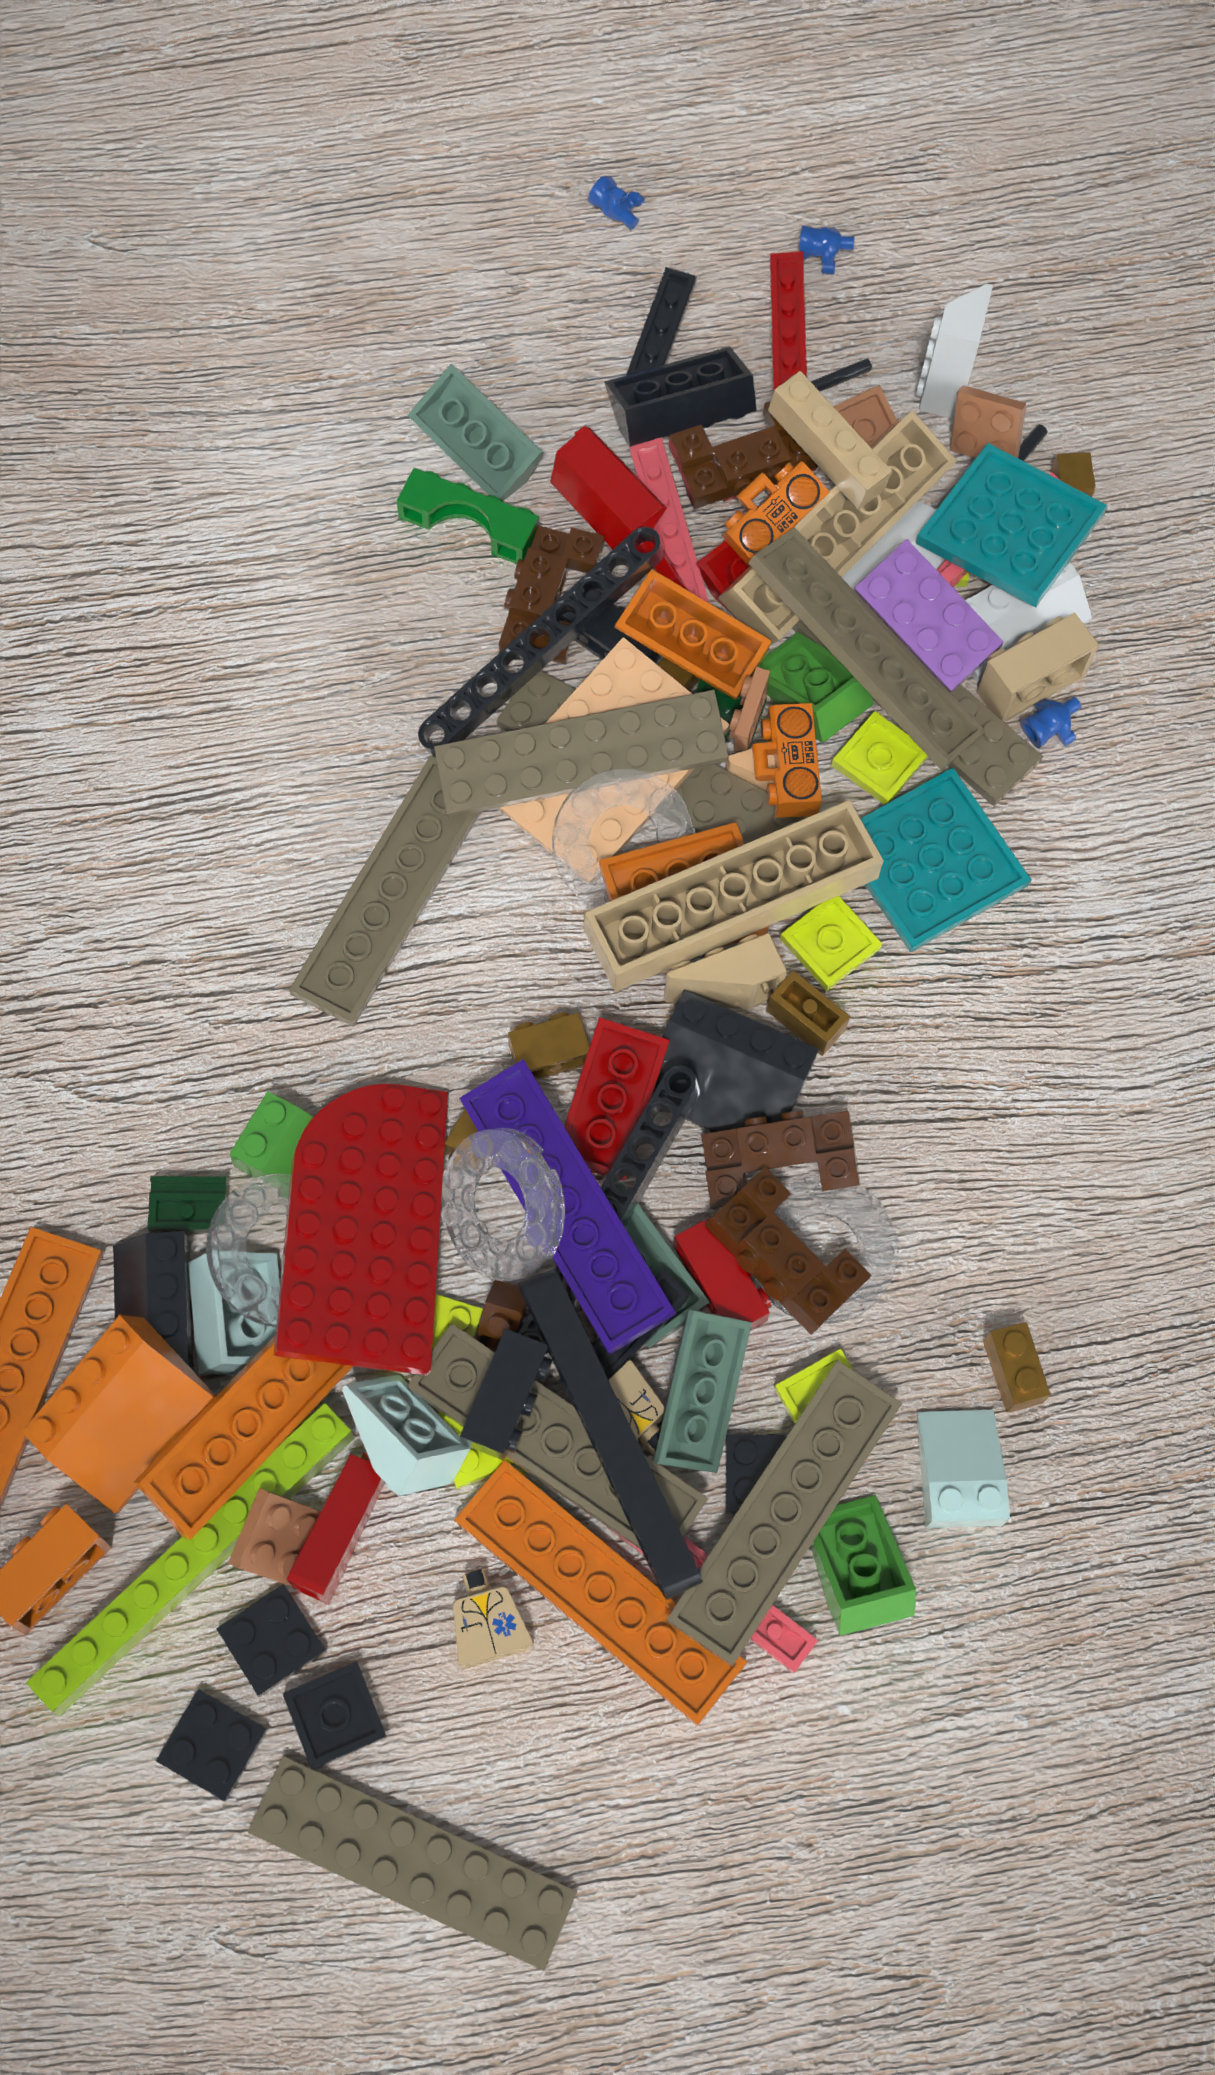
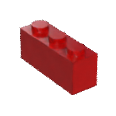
(720, 1276)

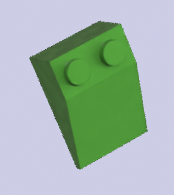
(812, 674)
(270, 1138)
(862, 1568)

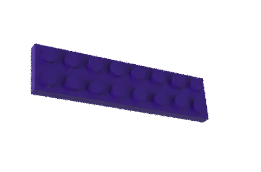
(595, 1246)

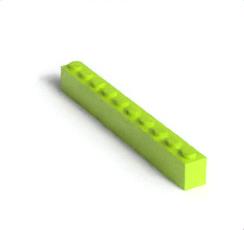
(184, 1565)

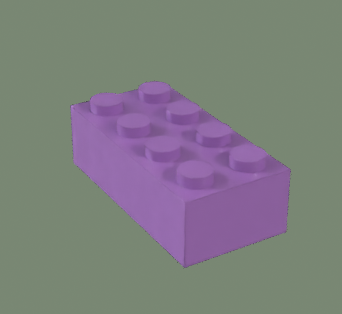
(928, 616)

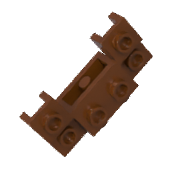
(730, 467)
(543, 577)
(781, 1144)
(780, 1258)

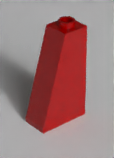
(337, 1530)

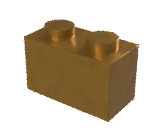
(807, 1013)
(550, 1045)
(1016, 1367)

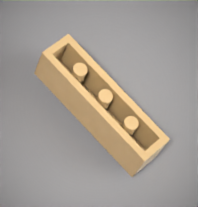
(829, 440)

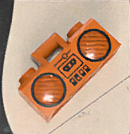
(787, 504)
(796, 770)

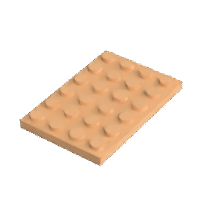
(618, 682)

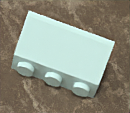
(222, 1335)

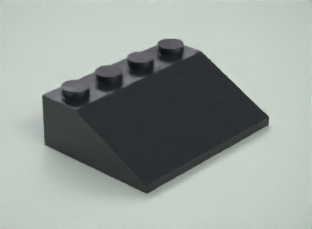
(738, 1064)

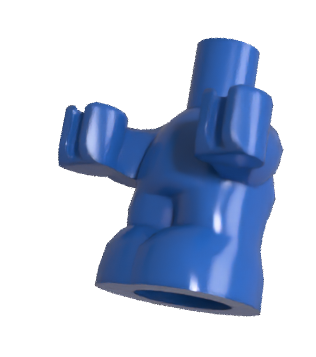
(615, 201)
(824, 243)
(1050, 720)

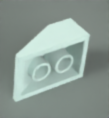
(404, 1435)
(962, 1469)

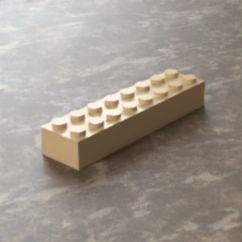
(841, 530)
(732, 895)

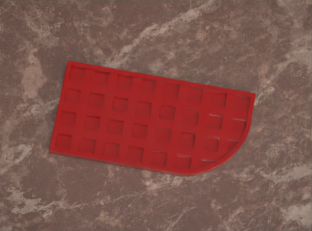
(365, 1231)

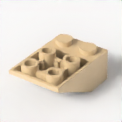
(730, 977)

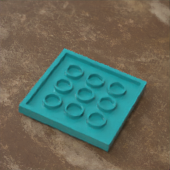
(1011, 524)
(939, 860)

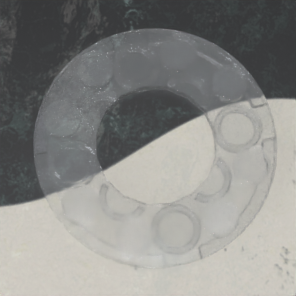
(593, 798)
(542, 1196)
(866, 1220)
(227, 1246)

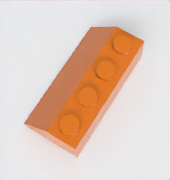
(693, 634)

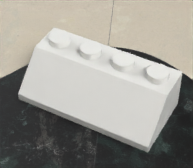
(952, 351)
(1015, 618)

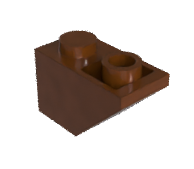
(501, 1310)

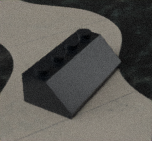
(682, 396)
(155, 1285)

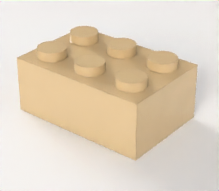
(1037, 667)

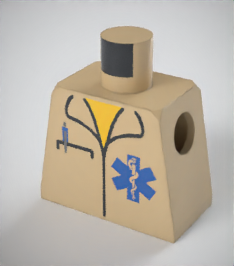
(639, 1405)
(487, 1623)

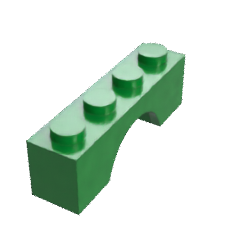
(430, 499)

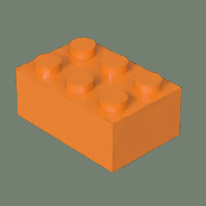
(47, 1567)

